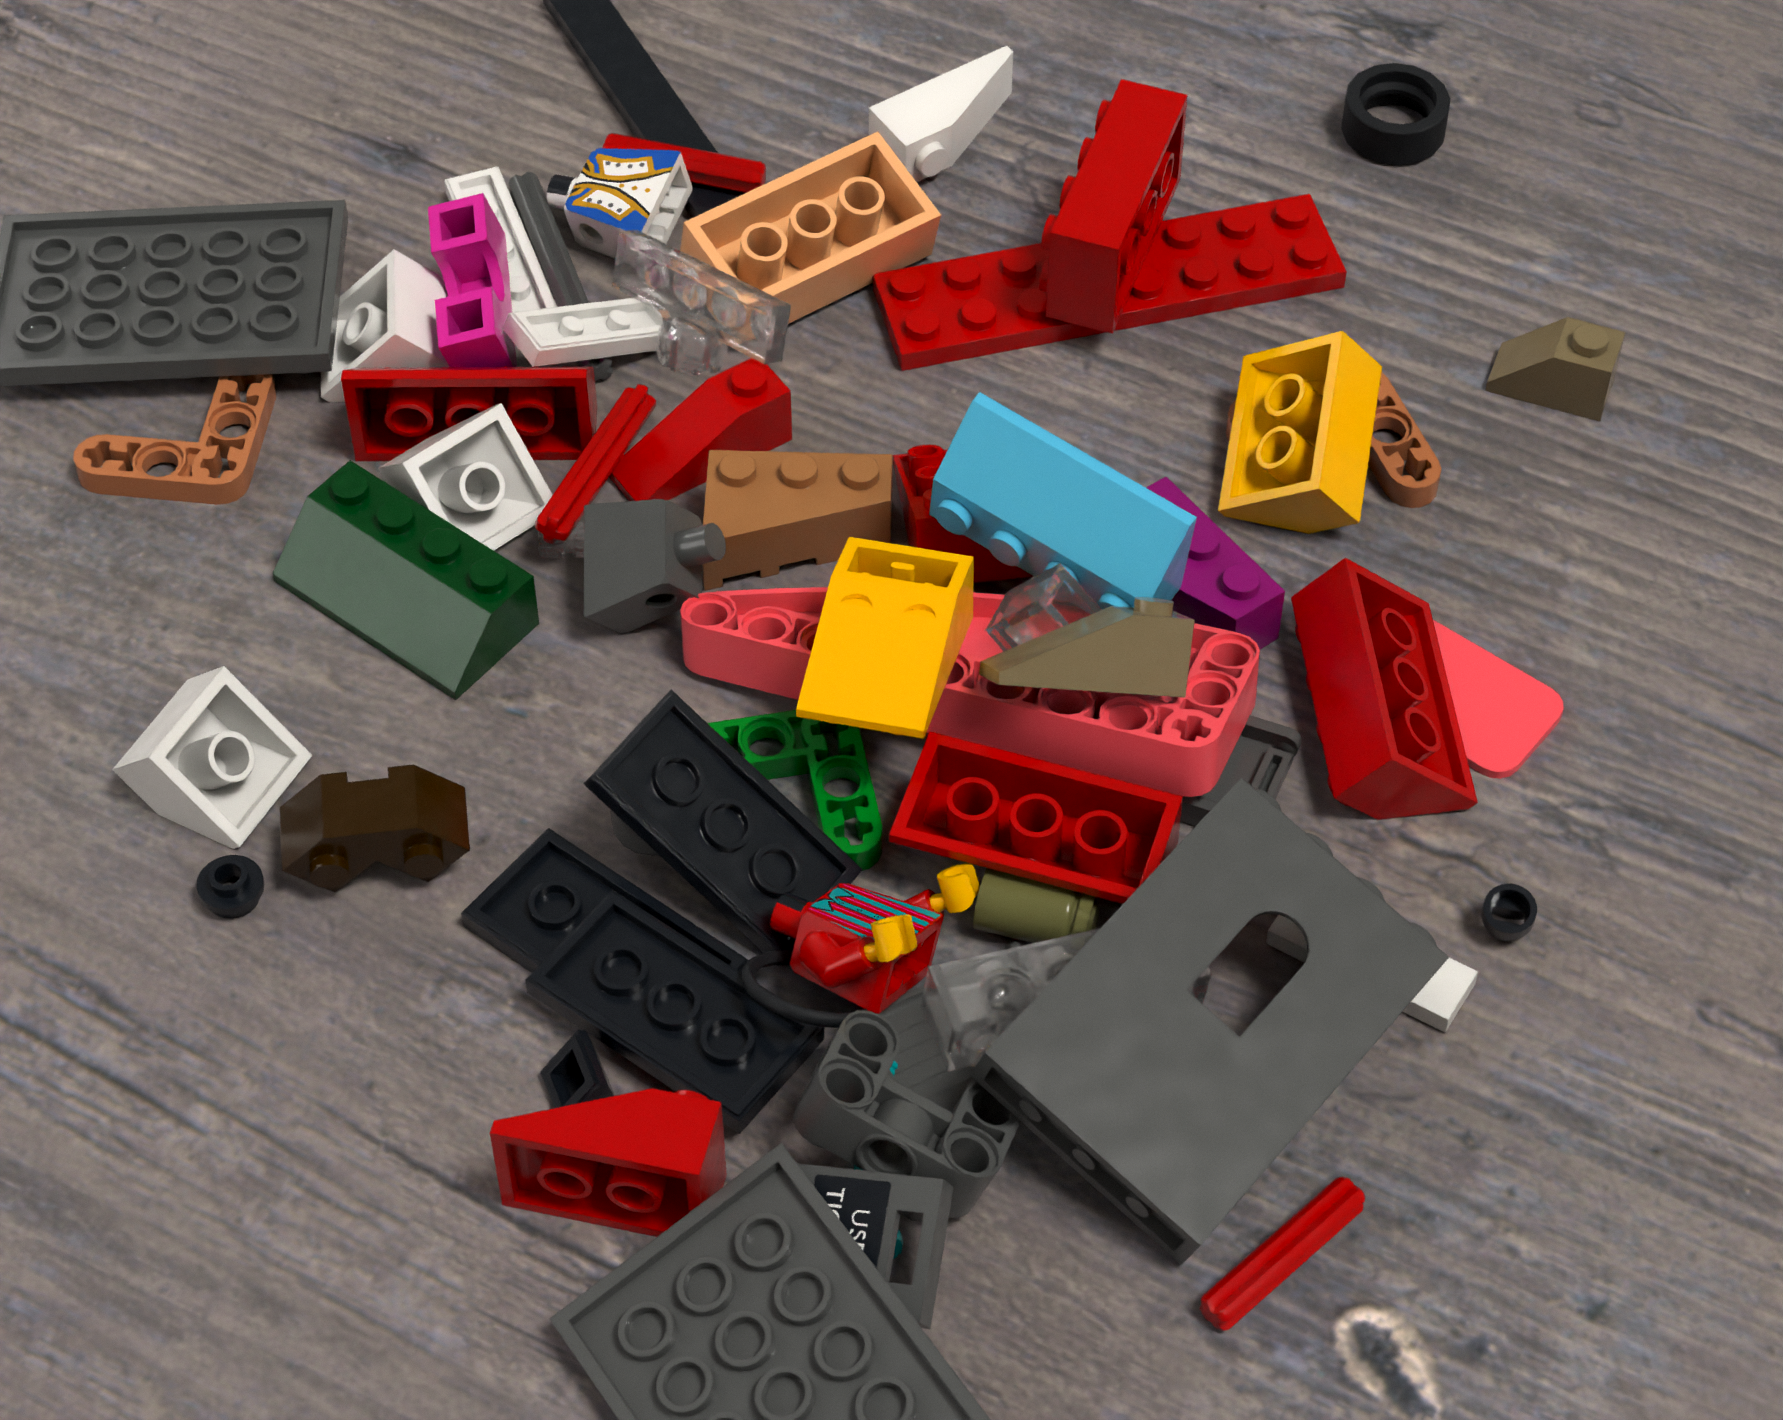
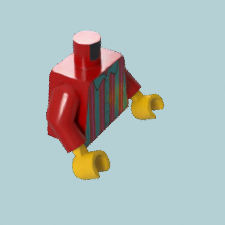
(869, 942)

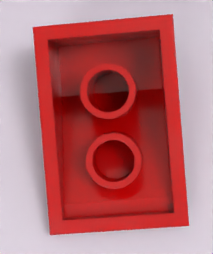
(614, 1159)

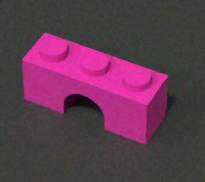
(476, 275)

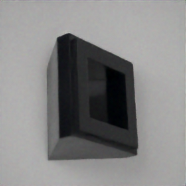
(576, 1073)

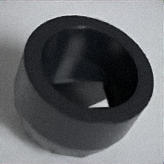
(1510, 903)

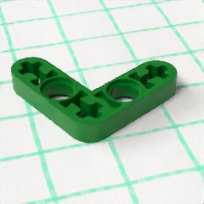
(807, 753)

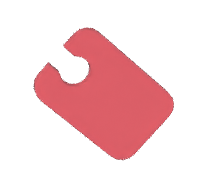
(1497, 706)

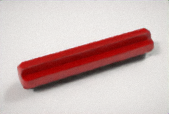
(703, 166)
(1282, 1253)

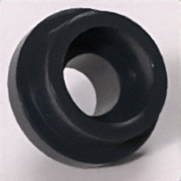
(232, 899)

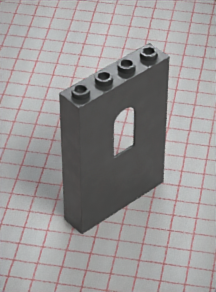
(1155, 1088)

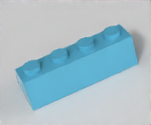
(1053, 504)

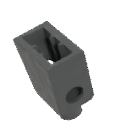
(643, 560)

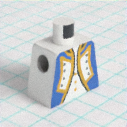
(622, 193)

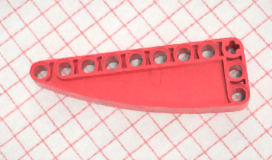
(1146, 740)

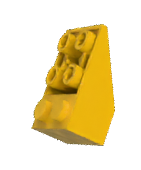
(887, 637)

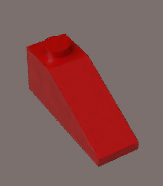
(730, 411)

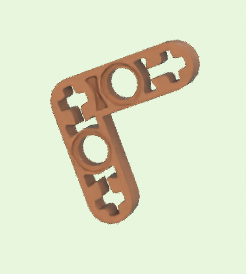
(1388, 459)
(196, 462)

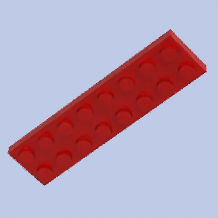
(1191, 270)

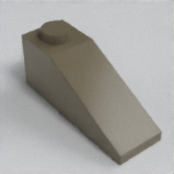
(1108, 651)

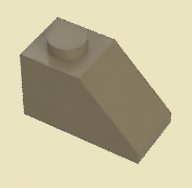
(1560, 367)

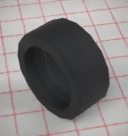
(1400, 86)

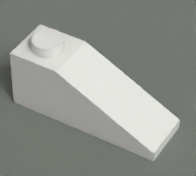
(942, 116)

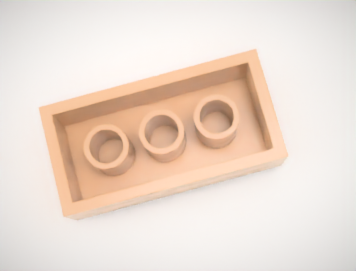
(820, 227)

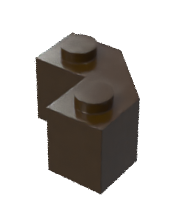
(401, 820)

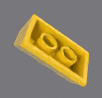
(1302, 435)

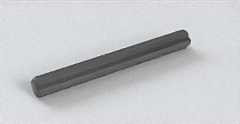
(552, 253)

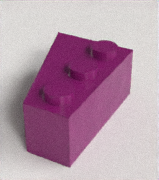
(1221, 581)

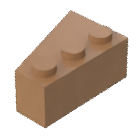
(793, 507)

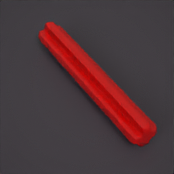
(595, 464)

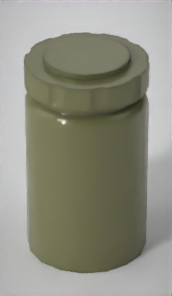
(1031, 909)

